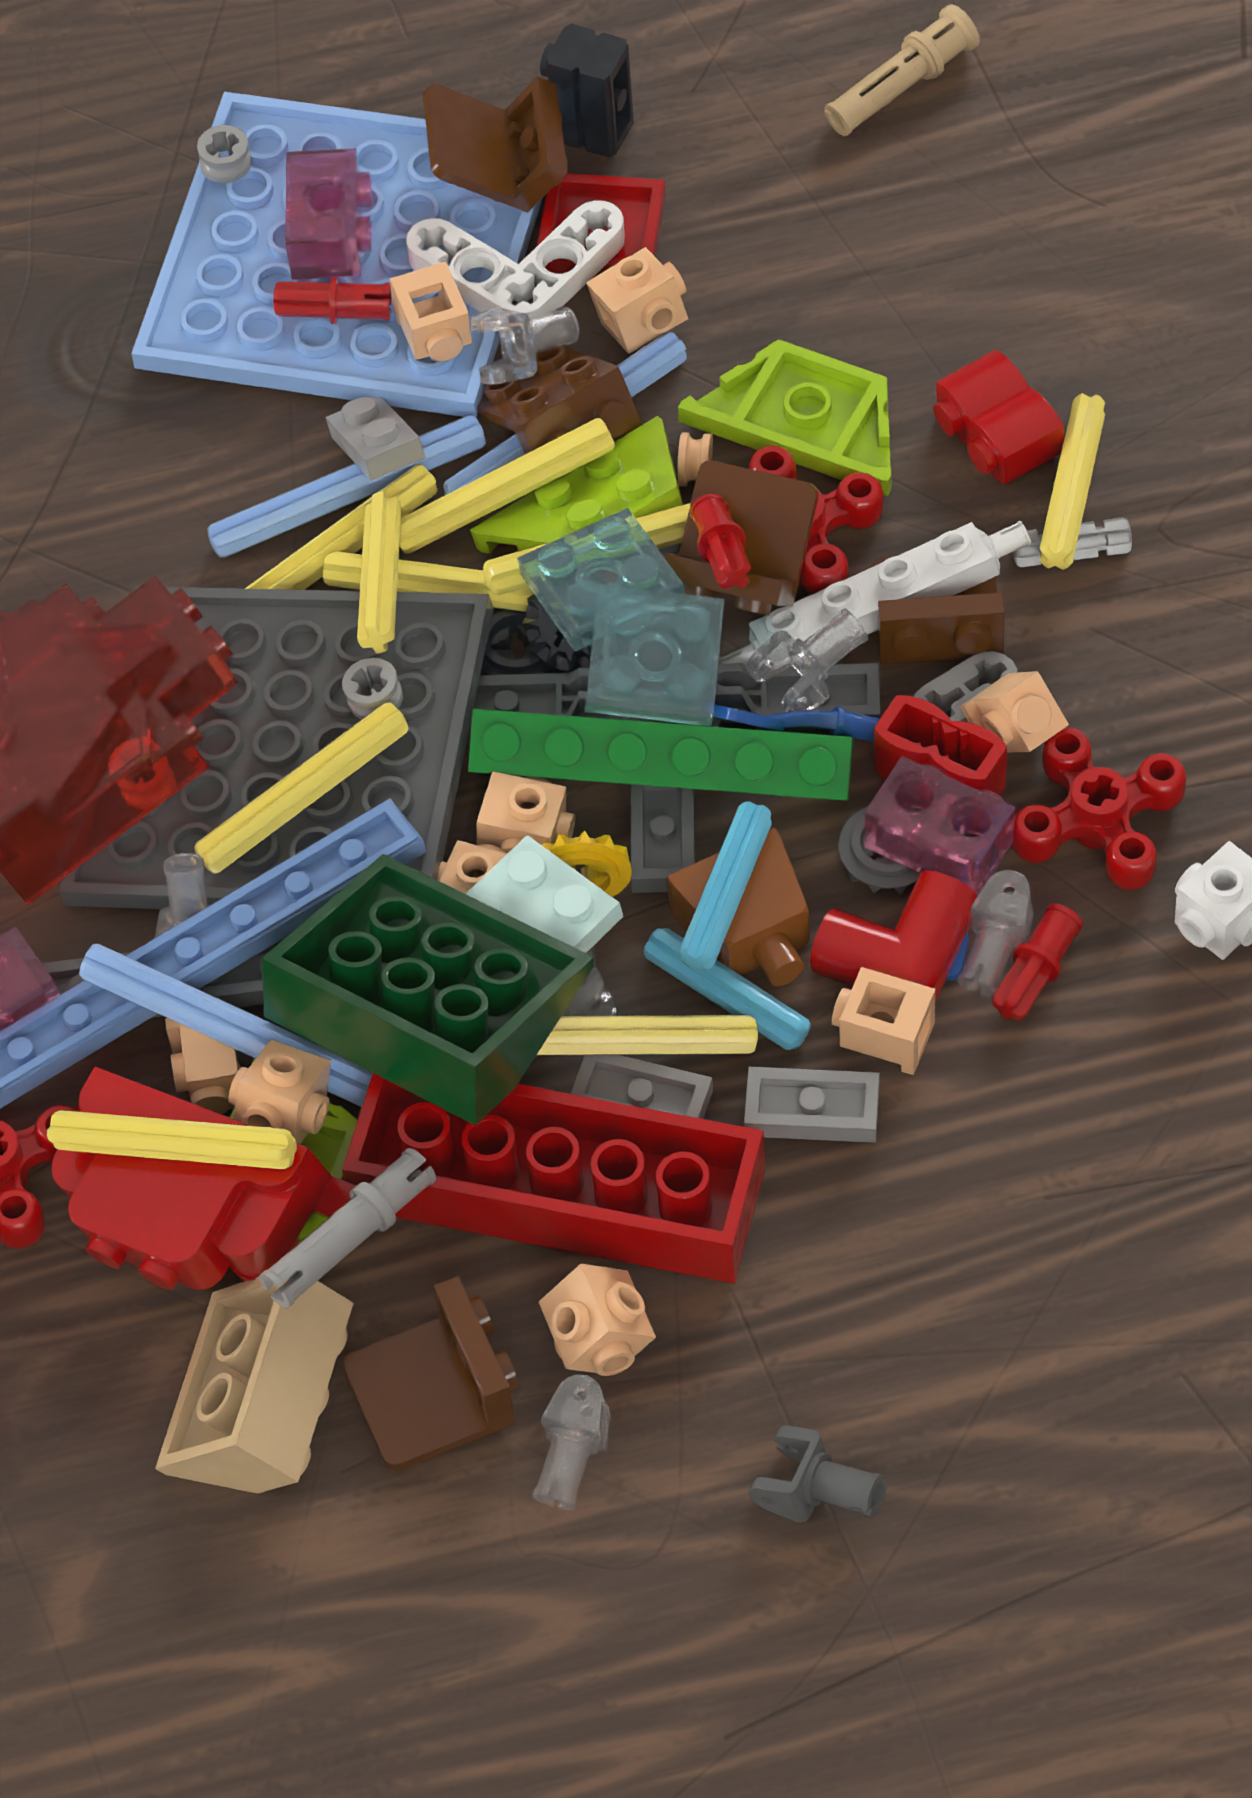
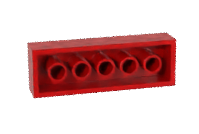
(574, 1175)

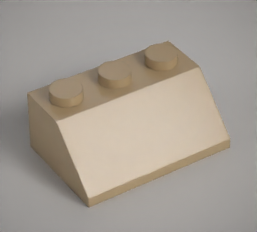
(255, 1387)

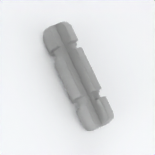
(1113, 537)

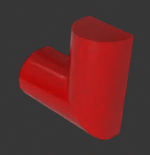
(918, 948)

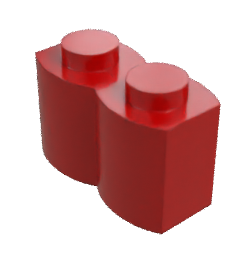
(998, 417)
(928, 736)

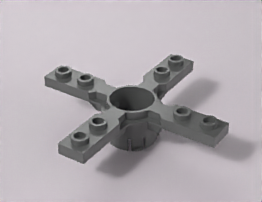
(666, 815)

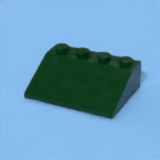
(423, 987)

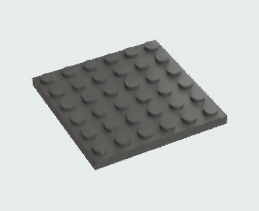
(287, 709)

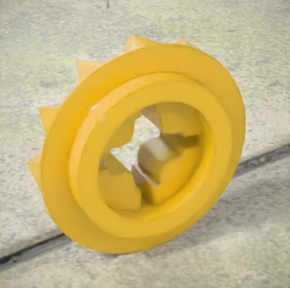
(604, 862)

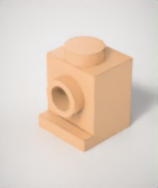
(434, 325)
(1017, 711)
(886, 1018)
(202, 1066)

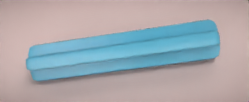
(725, 886)
(730, 991)

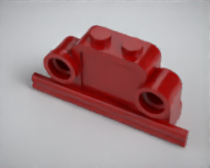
(186, 1216)

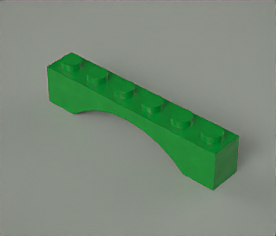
(661, 754)

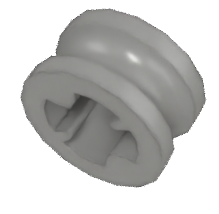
(224, 139)
(364, 674)

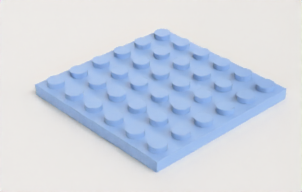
(229, 251)

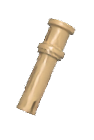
(921, 57)

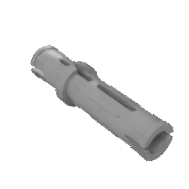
(369, 1210)

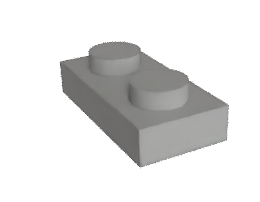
(374, 436)
(643, 1085)
(813, 1104)

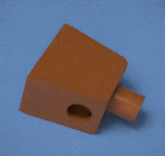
(768, 920)

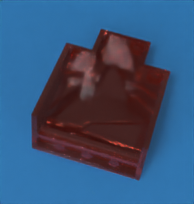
(97, 722)

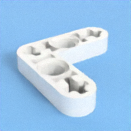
(516, 281)

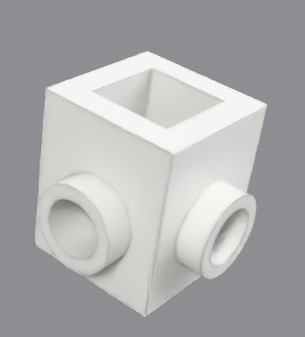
(1217, 901)

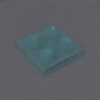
(607, 553)
(654, 655)

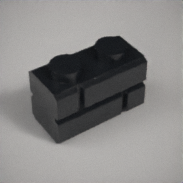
(591, 88)

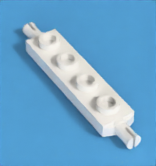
(930, 570)

